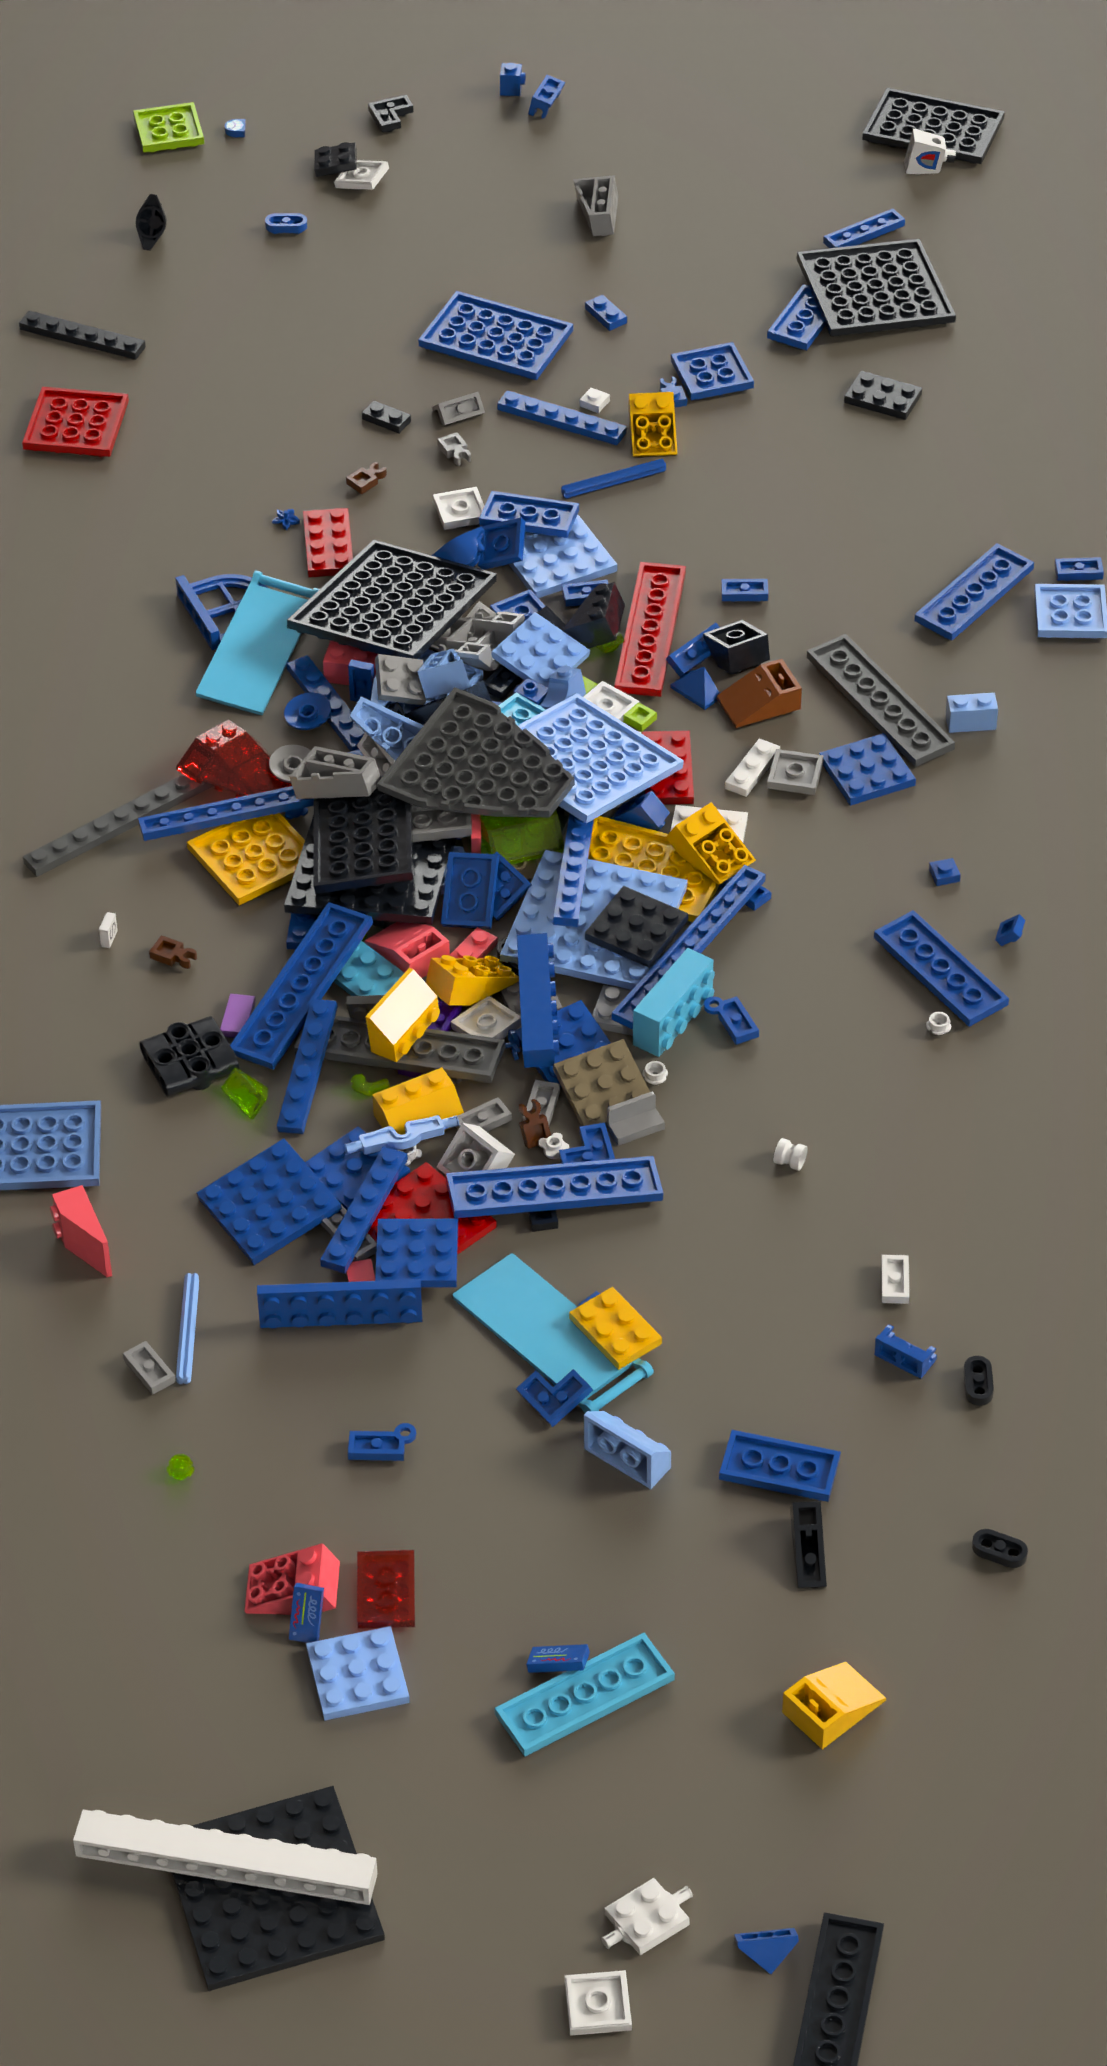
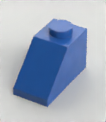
(643, 811)

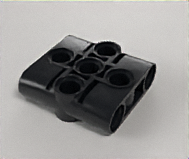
(189, 1056)

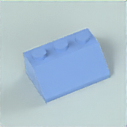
(625, 1448)

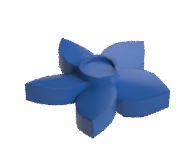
(286, 518)
(513, 1043)

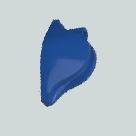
(463, 548)

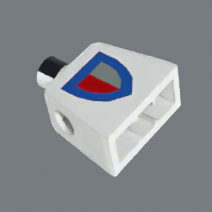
(927, 153)

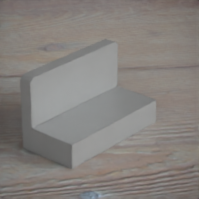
(459, 408)
(634, 1119)

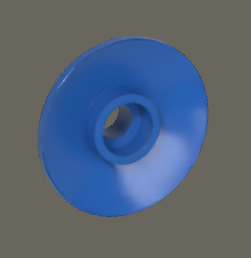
(307, 711)

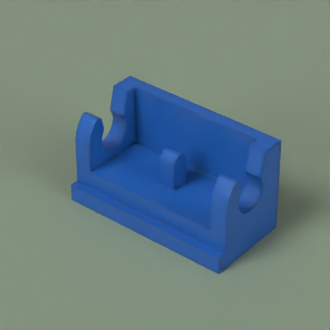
(546, 95)
(903, 1353)

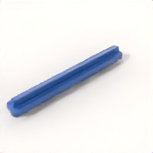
(613, 478)

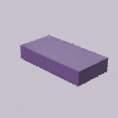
(236, 1014)

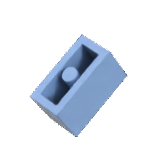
(971, 712)

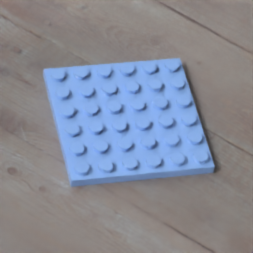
(601, 754)
(572, 952)

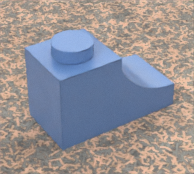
(562, 685)

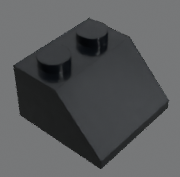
(738, 646)

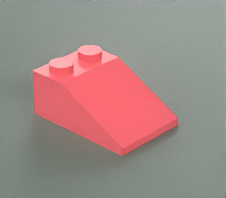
(80, 1228)

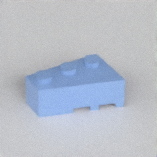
(442, 673)

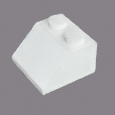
(474, 1151)

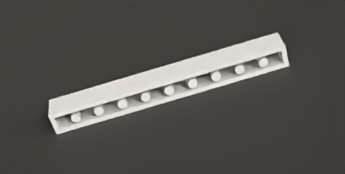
(226, 1856)

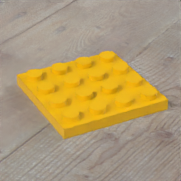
(250, 855)

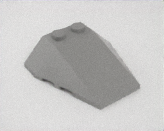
(478, 636)

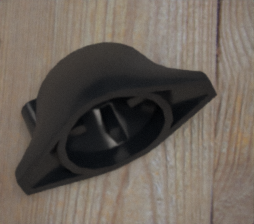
(151, 222)

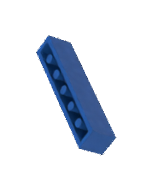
(535, 1000)

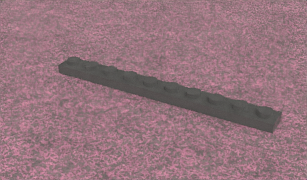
(112, 824)

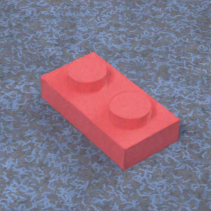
(477, 944)

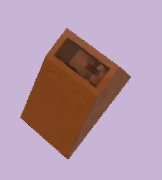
(762, 694)

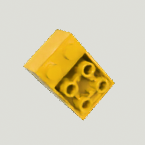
(652, 424)
(710, 844)
(468, 978)
(830, 1702)

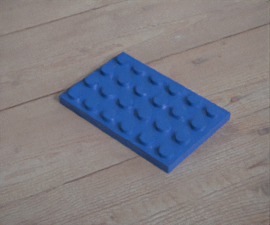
(496, 335)

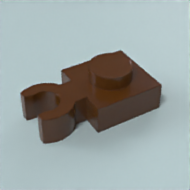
(364, 480)
(170, 951)
(534, 1126)

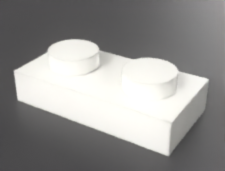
(895, 1279)

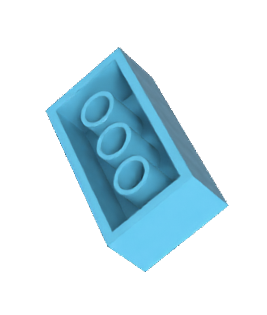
(673, 1002)

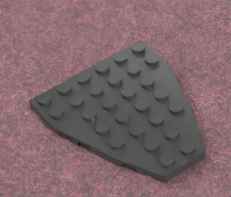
(477, 764)

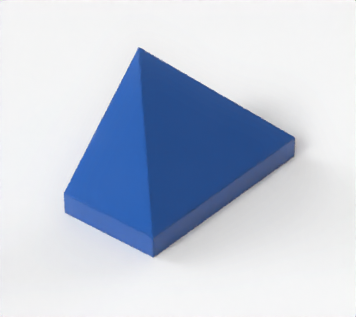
(697, 688)
(767, 1947)

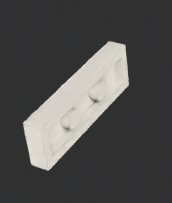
(751, 768)

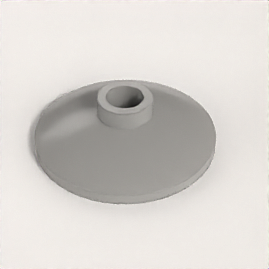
(286, 760)

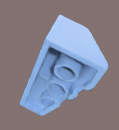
(385, 726)

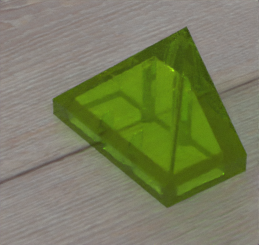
(245, 1092)

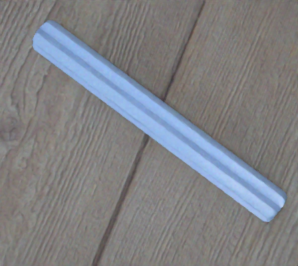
(187, 1328)

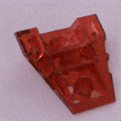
(230, 761)

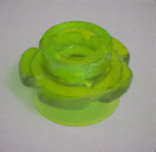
(177, 1462)

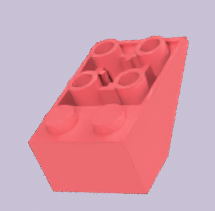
(410, 946)
(273, 1580)

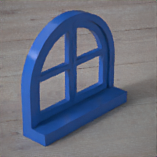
(203, 618)

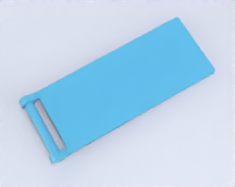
(254, 646)
(537, 1326)

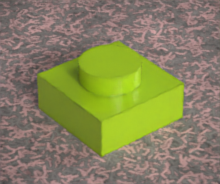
(640, 717)

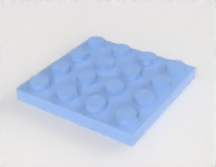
(560, 560)

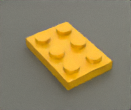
(615, 1328)

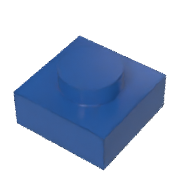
(944, 872)
(1010, 930)

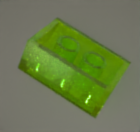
(521, 837)

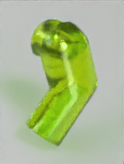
(367, 1088)

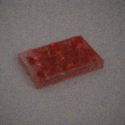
(385, 1589)

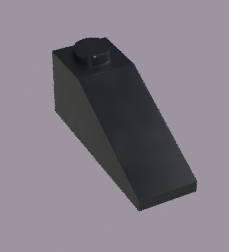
(808, 1544)

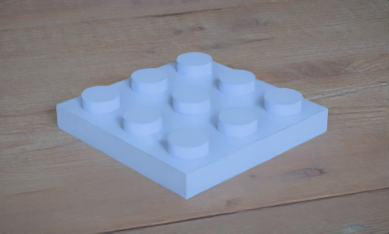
(1071, 610)
(539, 650)
(357, 1673)

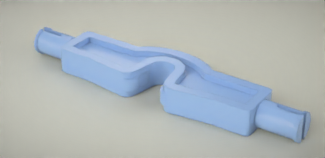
(414, 1133)

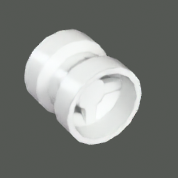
(789, 1154)

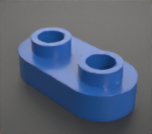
(286, 223)

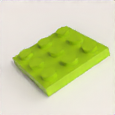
(168, 127)

